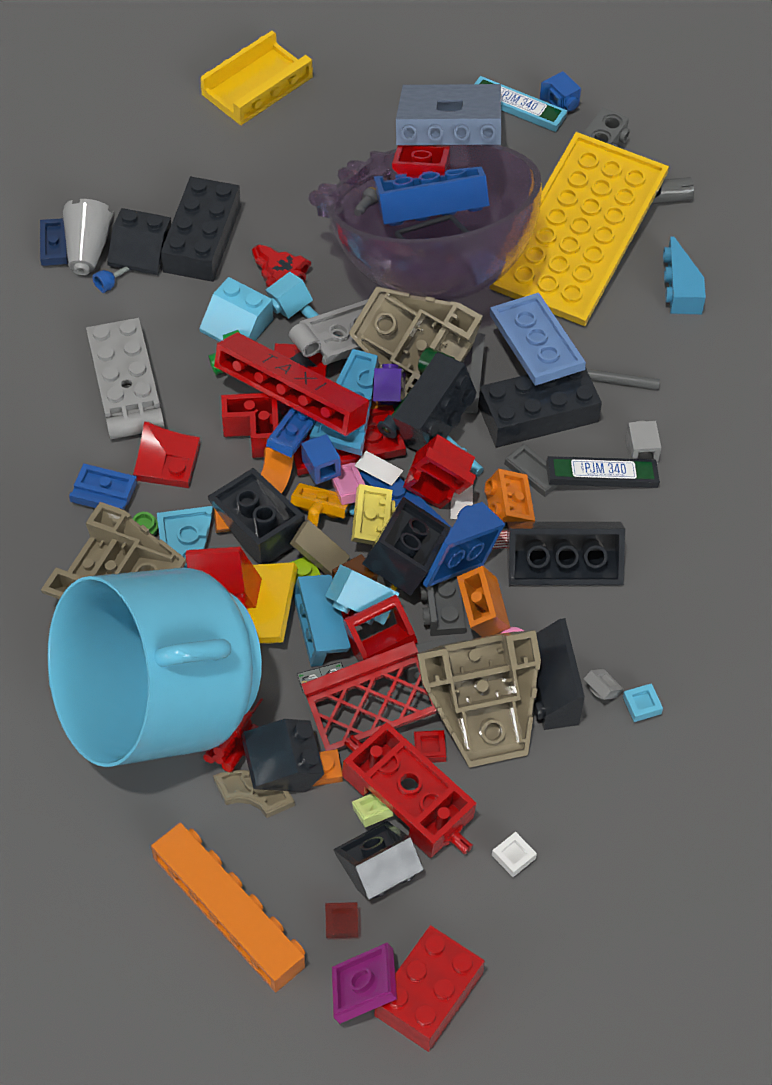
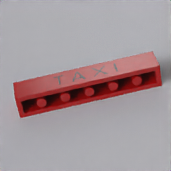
(291, 383)

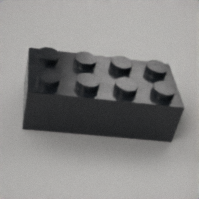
(201, 229)
(521, 411)

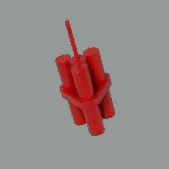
(232, 749)

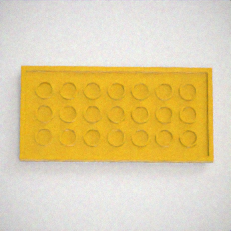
(583, 226)

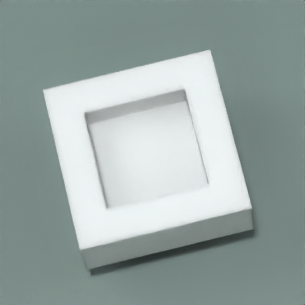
(514, 854)

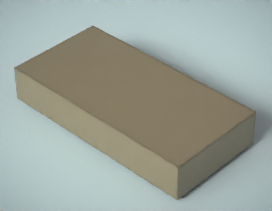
(318, 548)

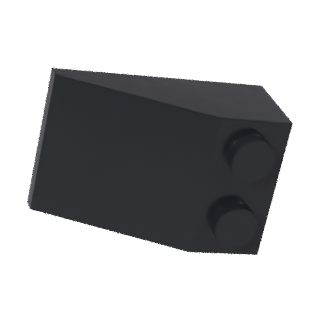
(258, 515)
(406, 546)

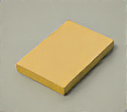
(273, 601)

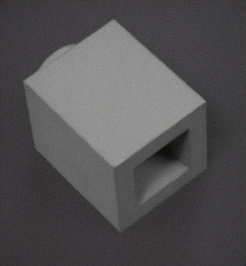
(643, 440)

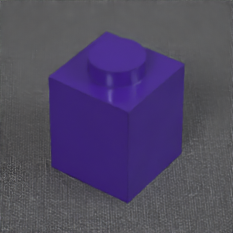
(389, 385)

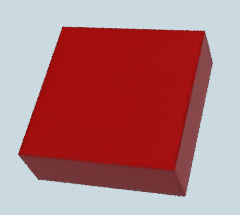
(431, 744)

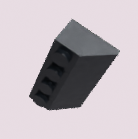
(565, 553)

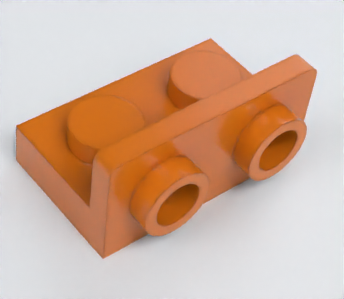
(510, 496)

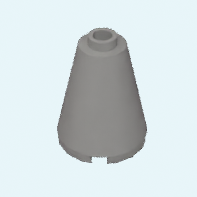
(86, 233)

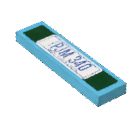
(529, 107)

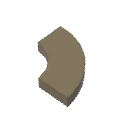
(238, 788)

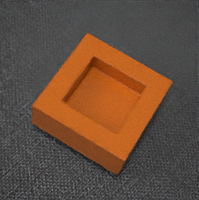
(331, 768)

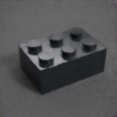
(435, 402)

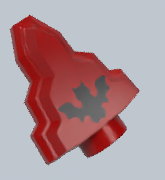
(278, 264)

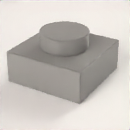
(603, 684)

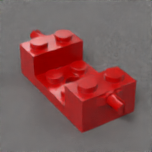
(432, 811)

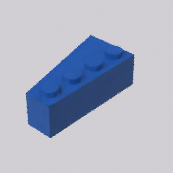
(431, 194)

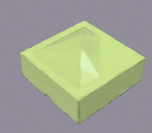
(371, 810)

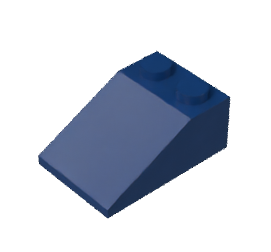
(466, 543)

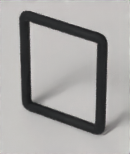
(398, 233)

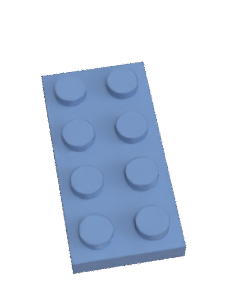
(537, 339)

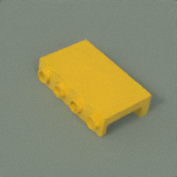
(255, 78)

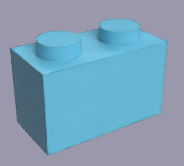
(357, 592)

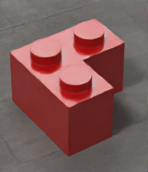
(250, 416)

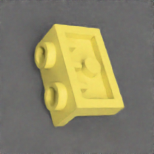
(371, 512)

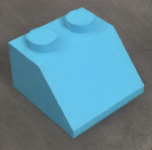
(237, 308)

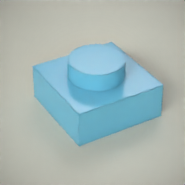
(642, 702)

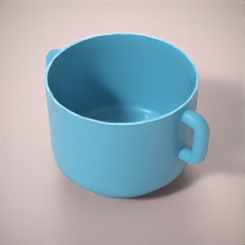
(151, 664)

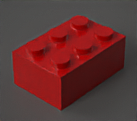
(431, 988)

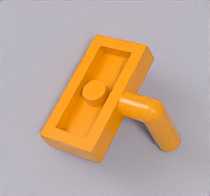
(318, 501)

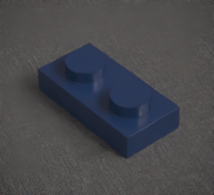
(52, 242)

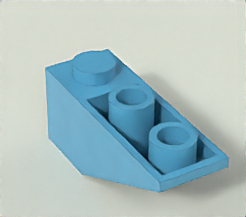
(685, 281)

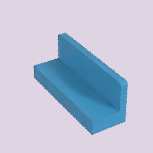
(319, 621)

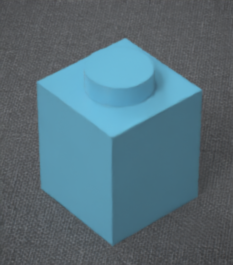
(289, 295)

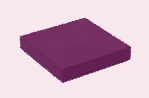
(363, 983)

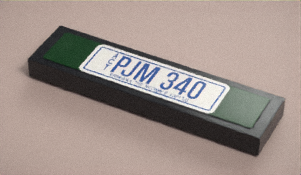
(602, 472)

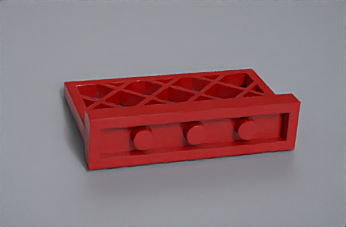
(360, 674)

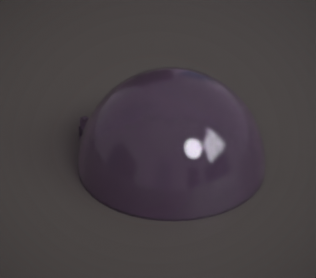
(440, 257)

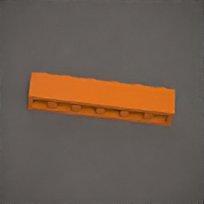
(229, 907)

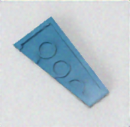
(358, 377)

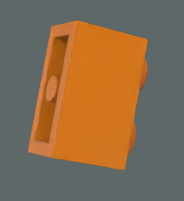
(483, 602)

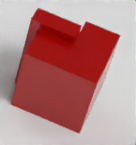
(440, 471)

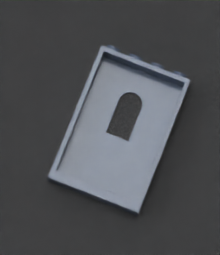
(472, 120)

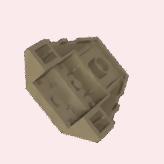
(405, 325)
(114, 547)
(485, 693)

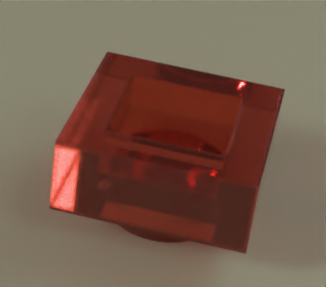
(341, 920)

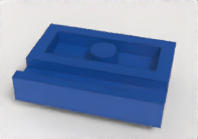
(104, 486)

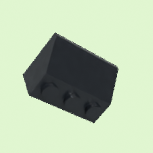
(558, 680)

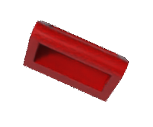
(386, 640)

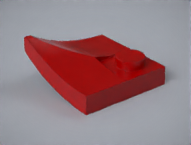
(166, 457)

